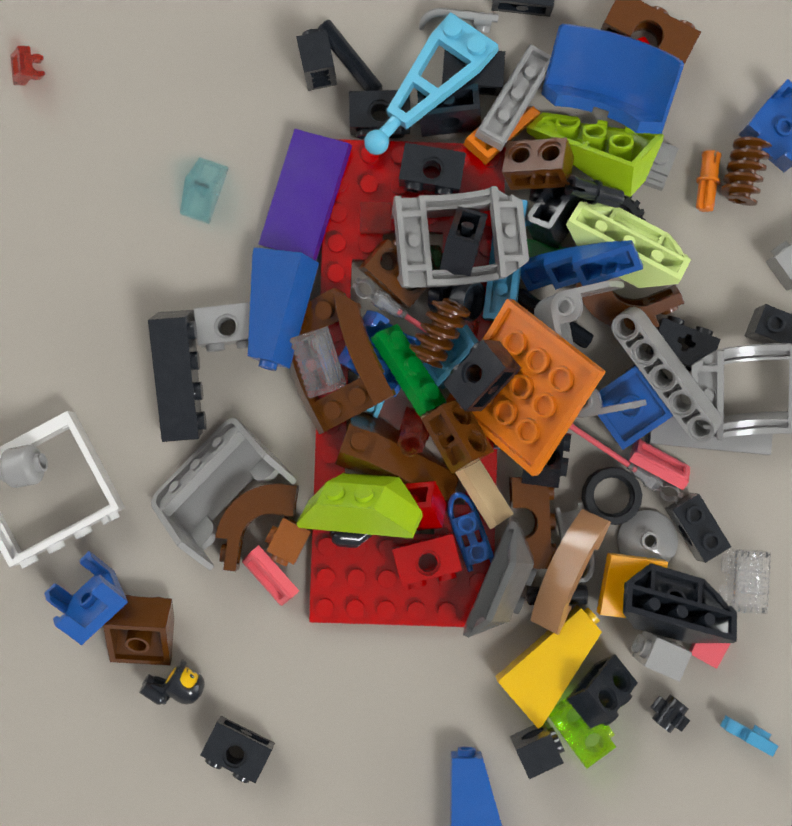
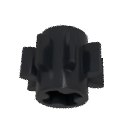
(670, 713)

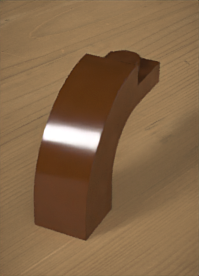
(610, 304)
(262, 500)

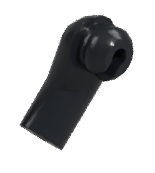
(348, 540)

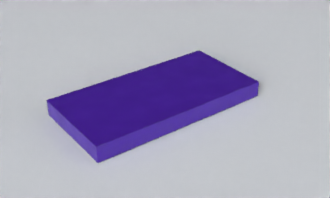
(305, 193)

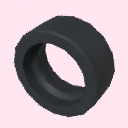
(630, 481)

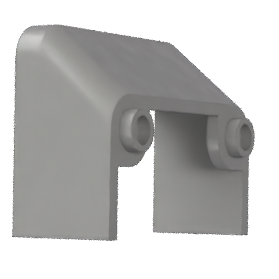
(566, 307)
(209, 483)

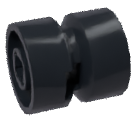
(468, 295)

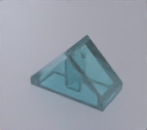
(202, 189)

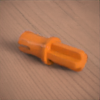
(708, 180)

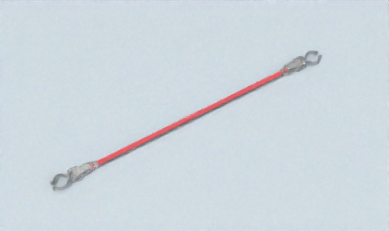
(384, 301)

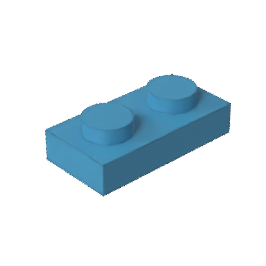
(458, 354)

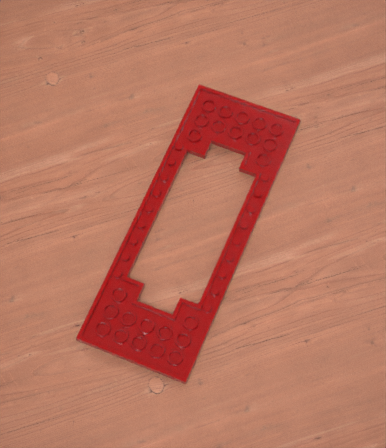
(363, 581)

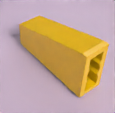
(549, 664)

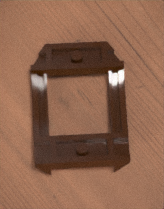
(358, 395)

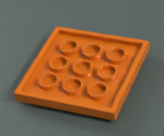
(543, 397)

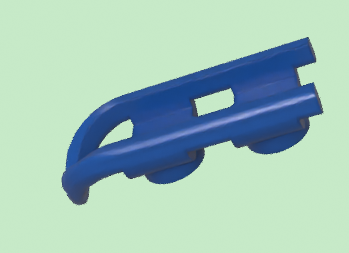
(468, 524)

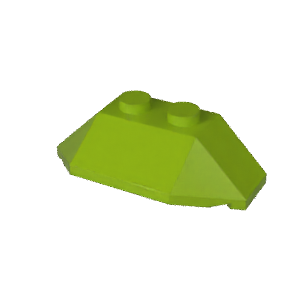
(363, 506)

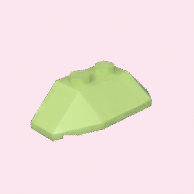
(659, 252)

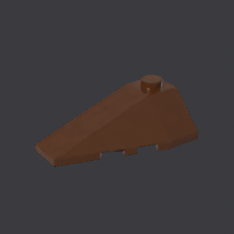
(373, 450)

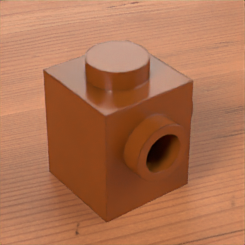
(287, 541)

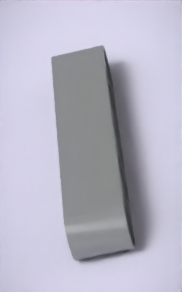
(667, 389)

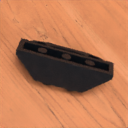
(678, 607)

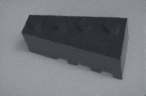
(177, 375)

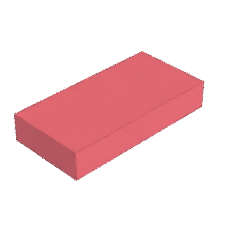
(660, 464)
(270, 575)

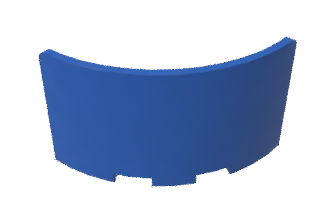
(612, 74)

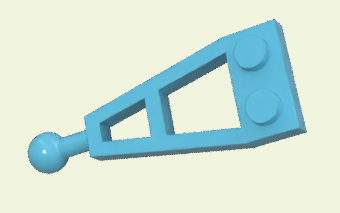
(459, 40)

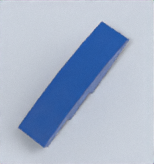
(581, 264)

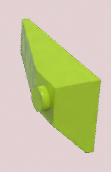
(603, 152)

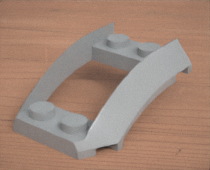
(414, 244)
(710, 377)

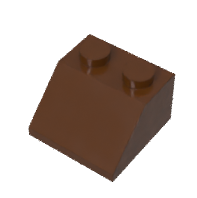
(141, 631)

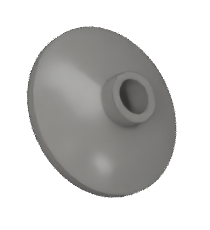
(645, 523)

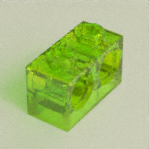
(577, 732)

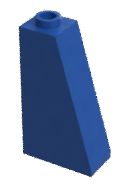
(278, 304)
(470, 790)

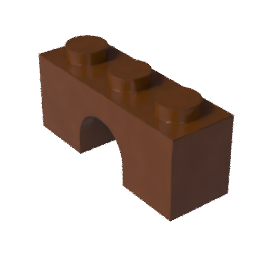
(671, 34)
(537, 501)

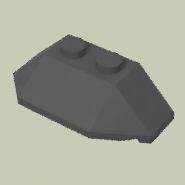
(503, 583)

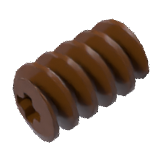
(743, 170)
(440, 332)

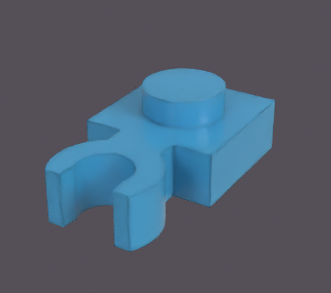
(756, 737)

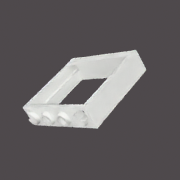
(37, 436)

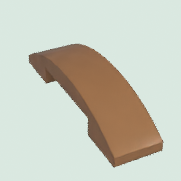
(567, 569)

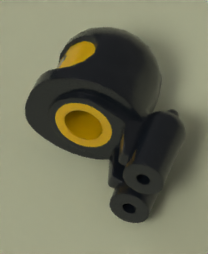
(181, 685)

